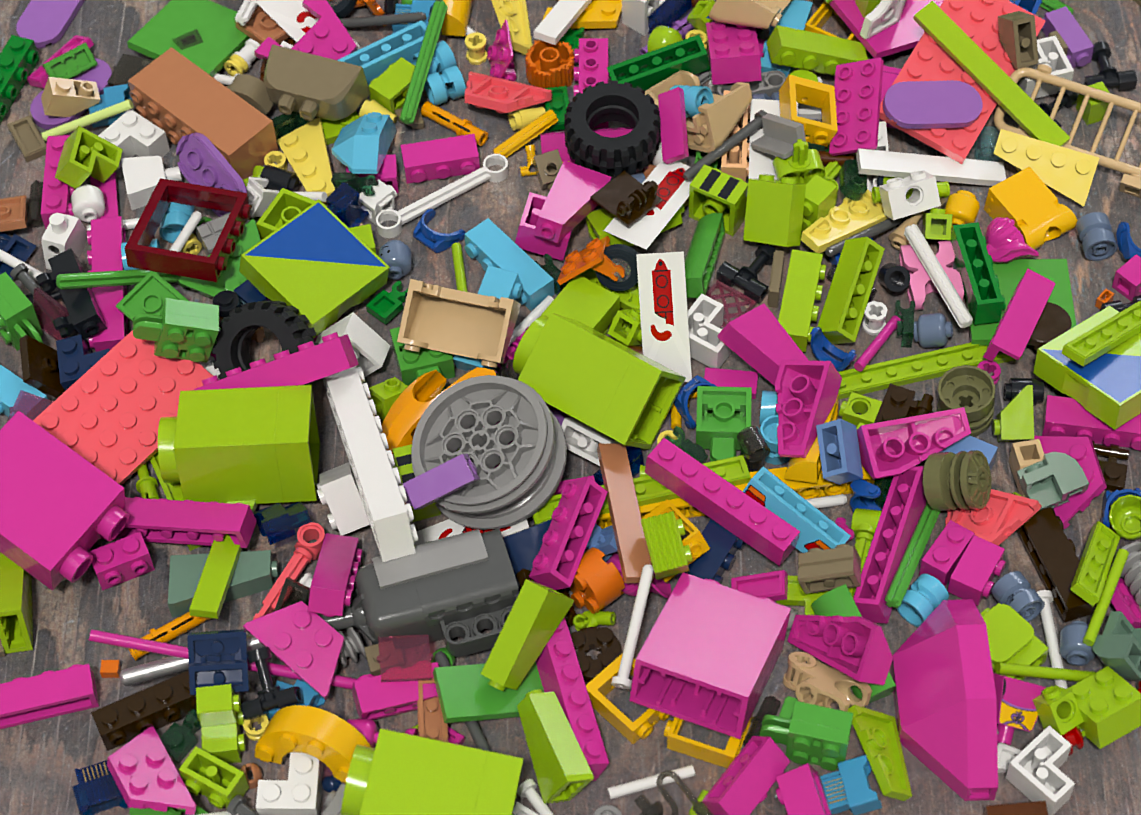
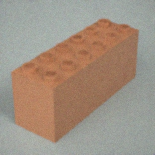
(188, 101)

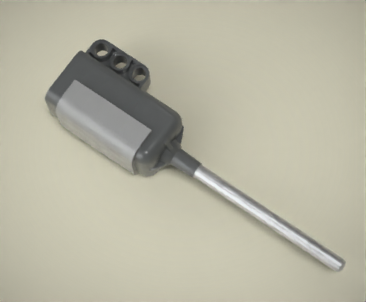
(440, 591)

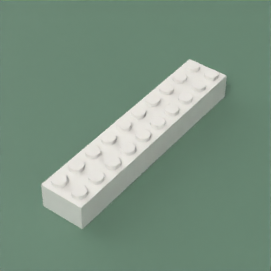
(371, 463)

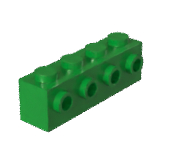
(662, 63)
(16, 64)
(977, 274)

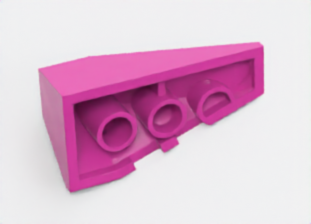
(805, 399)
(902, 443)
(846, 644)

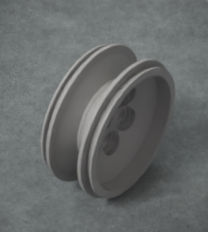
(528, 466)

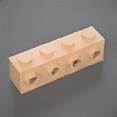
(735, 160)

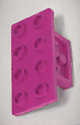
(857, 106)

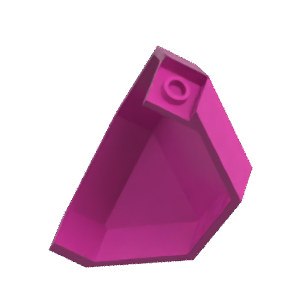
(949, 699)

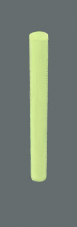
(89, 119)

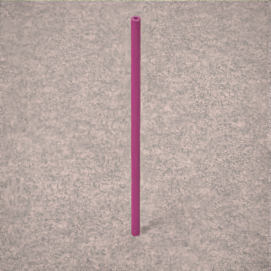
(182, 652)

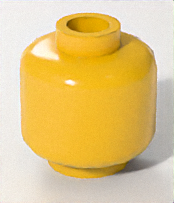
(963, 207)

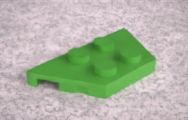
(231, 277)

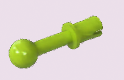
(146, 484)

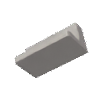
(778, 136)

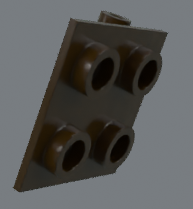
(627, 198)

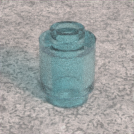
(986, 144)

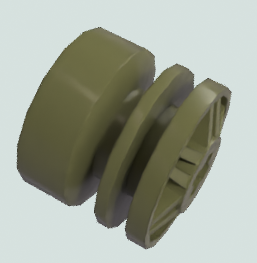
(971, 389)
(957, 480)

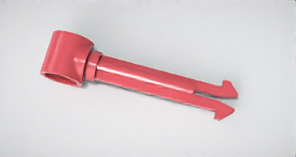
(302, 556)

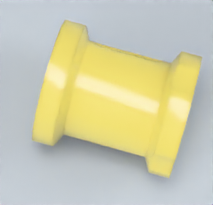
(476, 48)

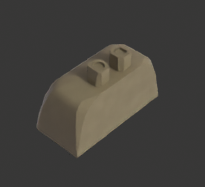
(313, 84)

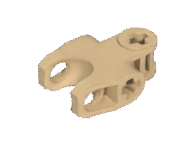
(821, 684)

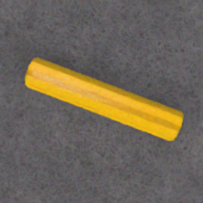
(526, 134)

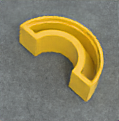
(310, 732)

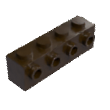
(1055, 562)
(150, 707)

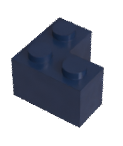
(75, 359)

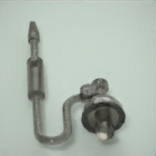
(657, 808)

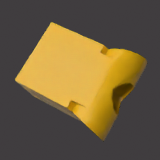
(1031, 207)

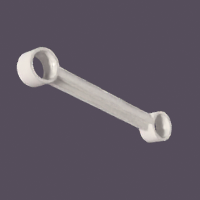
(442, 195)

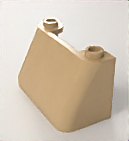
(749, 12)
(716, 121)
(457, 322)

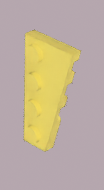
(516, 13)
(309, 156)
(1057, 166)
(843, 222)

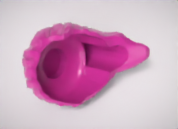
(1006, 241)

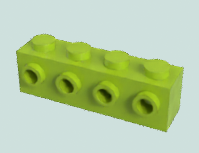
(812, 50)
(850, 290)
(800, 295)

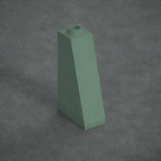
(252, 574)

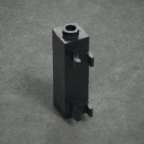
(80, 302)

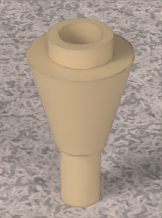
(898, 237)

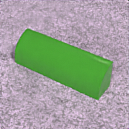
(703, 253)
(841, 603)

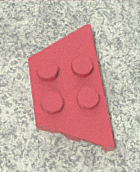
(502, 94)
(998, 518)

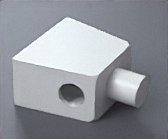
(143, 175)
(62, 234)

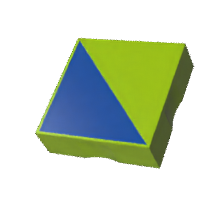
(315, 266)
(1105, 386)

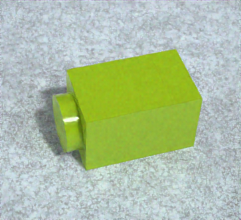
(596, 379)
(242, 445)
(429, 778)

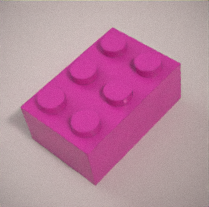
(733, 53)

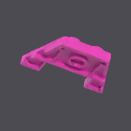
(325, 38)

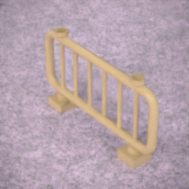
(1131, 179)

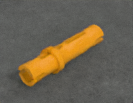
(432, 112)
(170, 634)

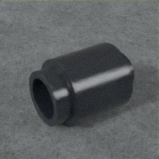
(1016, 384)

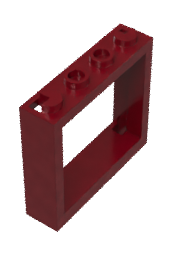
(142, 256)

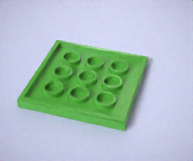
(213, 22)
(1009, 277)

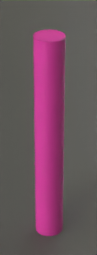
(876, 344)

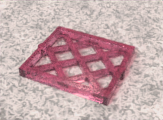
(733, 293)

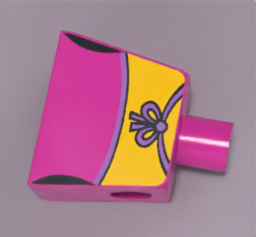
(1015, 706)

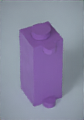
(1079, 45)
(440, 481)

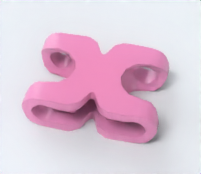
(920, 282)

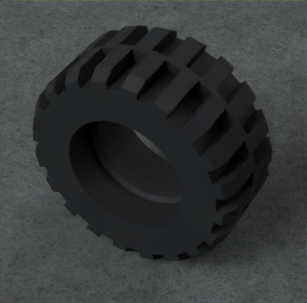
(618, 104)
(238, 329)

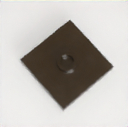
(40, 366)

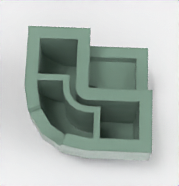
(1053, 480)
(1120, 646)

